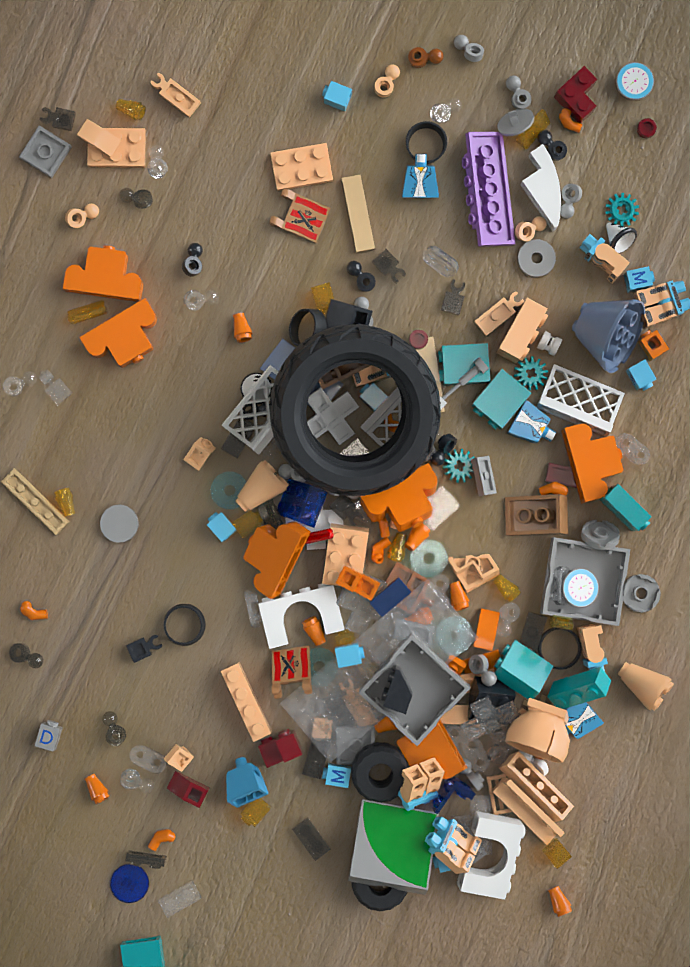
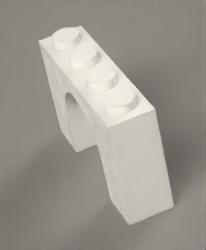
(273, 612)
(495, 880)

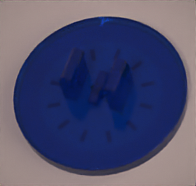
(129, 883)

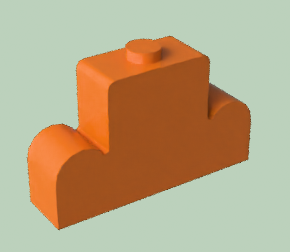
(104, 276)
(123, 335)
(591, 461)
(405, 502)
(275, 555)
(435, 745)

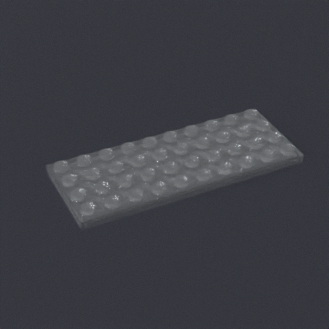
(335, 710)

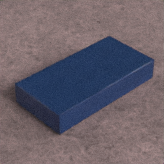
(390, 597)

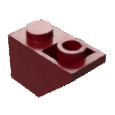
(188, 789)

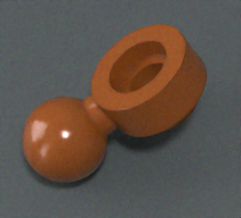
(434, 56)

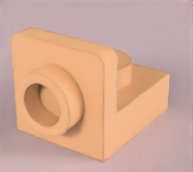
(199, 453)
(179, 757)

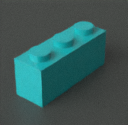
(579, 688)

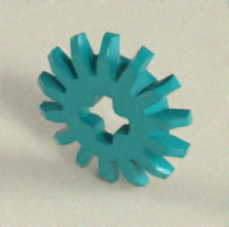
(618, 202)
(533, 381)
(453, 461)

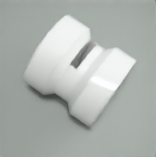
(553, 345)

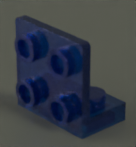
(302, 502)
(449, 786)

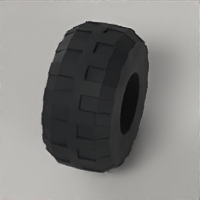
(375, 754)
(376, 899)

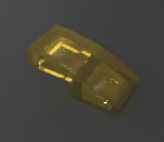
(561, 622)

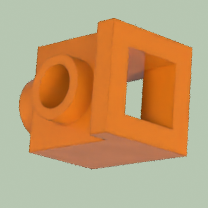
(659, 344)

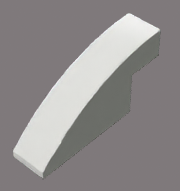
(544, 187)

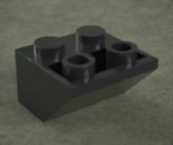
(346, 314)
(399, 693)
(498, 694)

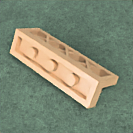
(526, 810)

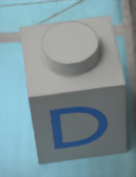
(48, 735)

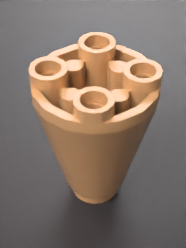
(261, 487)
(645, 684)

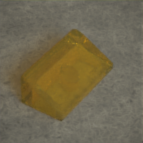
(540, 123)
(87, 312)

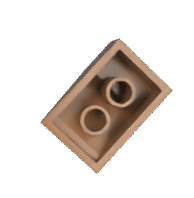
(536, 515)

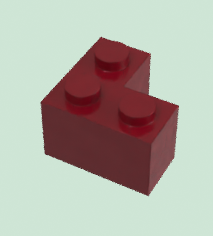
(573, 95)
(280, 748)

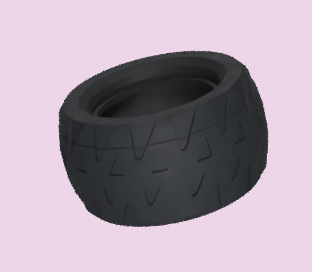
(370, 471)

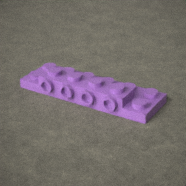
(488, 189)

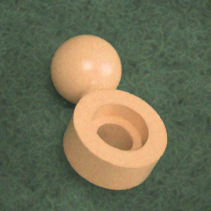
(392, 72)
(90, 211)
(538, 224)

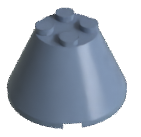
(610, 330)

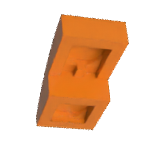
(358, 582)
(486, 629)

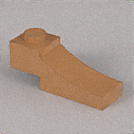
(340, 373)

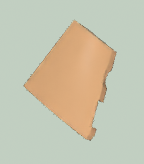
(474, 570)

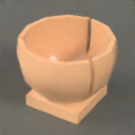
(540, 732)

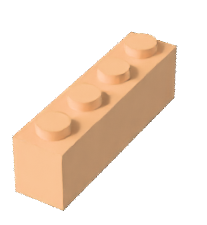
(246, 701)
(536, 786)

